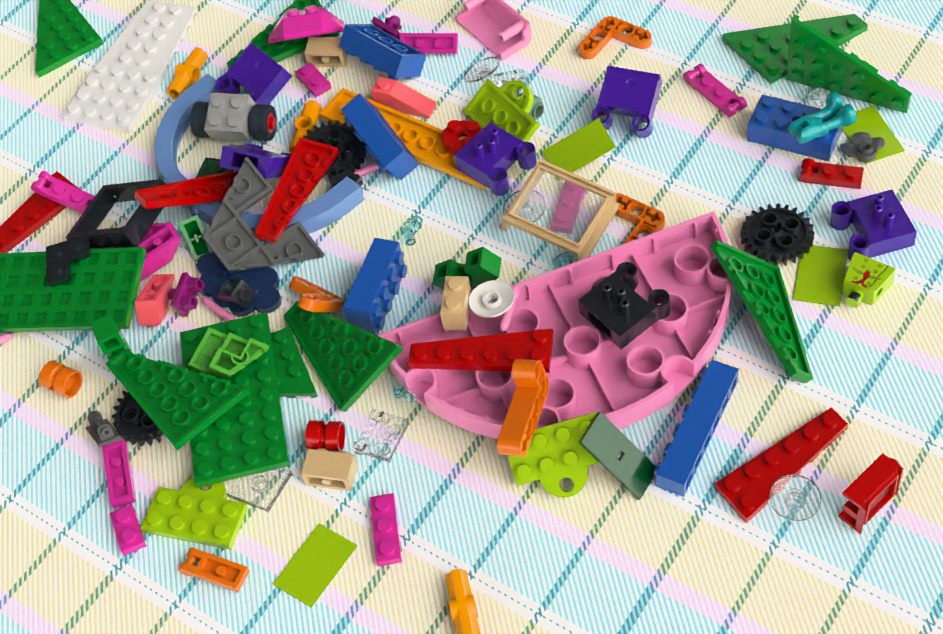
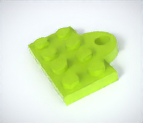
(504, 108)
(556, 456)
(195, 515)

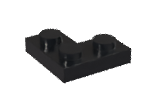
(62, 255)

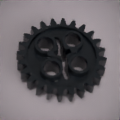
(345, 140)
(777, 234)
(134, 423)

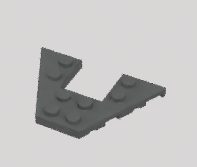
(234, 240)

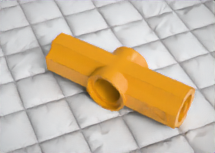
(187, 72)
(308, 118)
(462, 602)

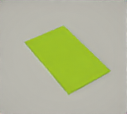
(872, 123)
(580, 147)
(821, 276)
(315, 565)

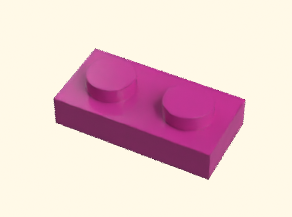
(313, 80)
(127, 529)

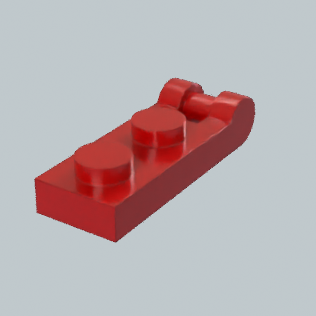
(831, 174)

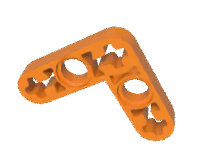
(610, 28)
(642, 220)
(314, 297)

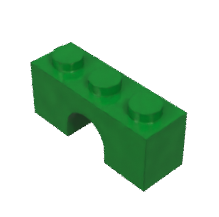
(480, 267)
(109, 336)

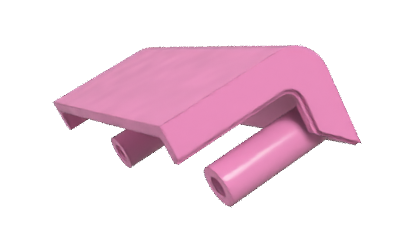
(495, 26)

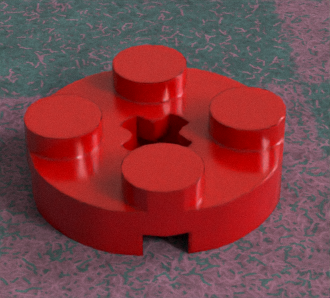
(457, 129)

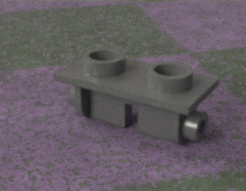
(101, 430)

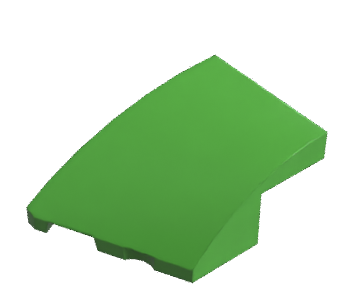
(225, 354)

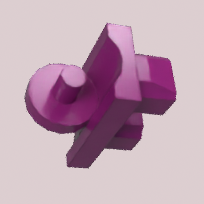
(390, 26)
(184, 294)

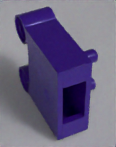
(256, 74)
(629, 94)
(491, 155)
(266, 162)
(878, 221)

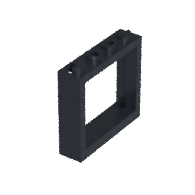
(120, 237)

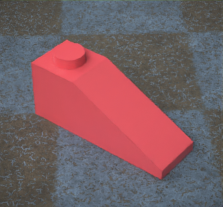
(402, 98)
(153, 300)

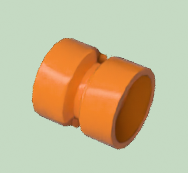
(60, 379)

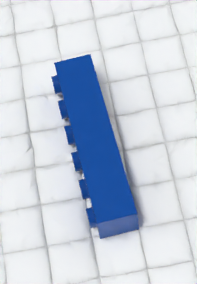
(696, 428)

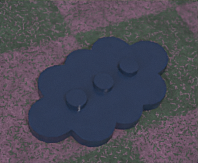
(261, 280)

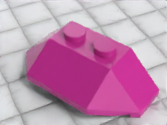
(305, 23)
(160, 247)

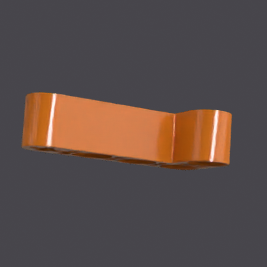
(525, 407)

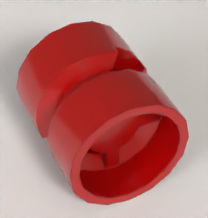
(327, 436)

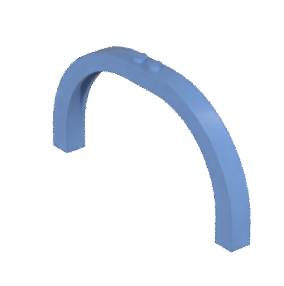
(175, 122)

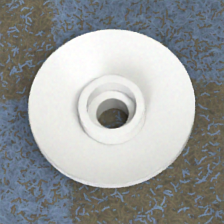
(491, 298)

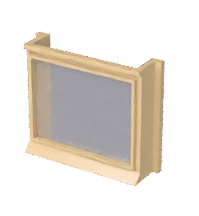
(562, 209)

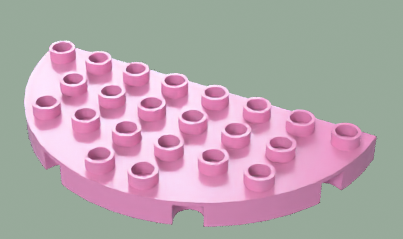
(586, 366)

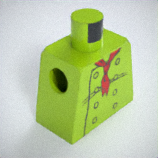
(866, 280)

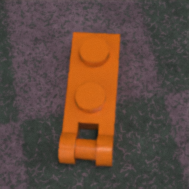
(214, 569)

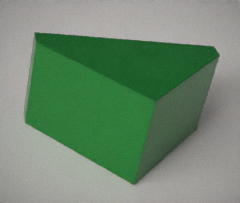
(193, 234)

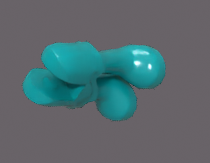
(811, 126)

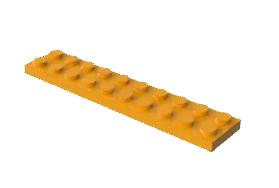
(419, 137)

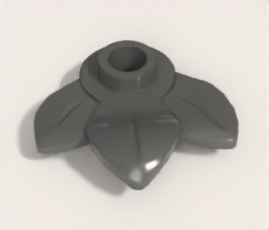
(863, 146)

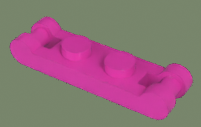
(714, 90)
(62, 192)

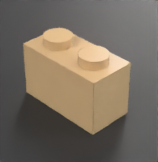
(325, 52)
(455, 303)
(329, 469)

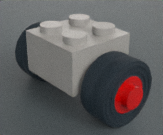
(233, 118)

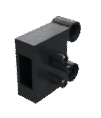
(621, 311)

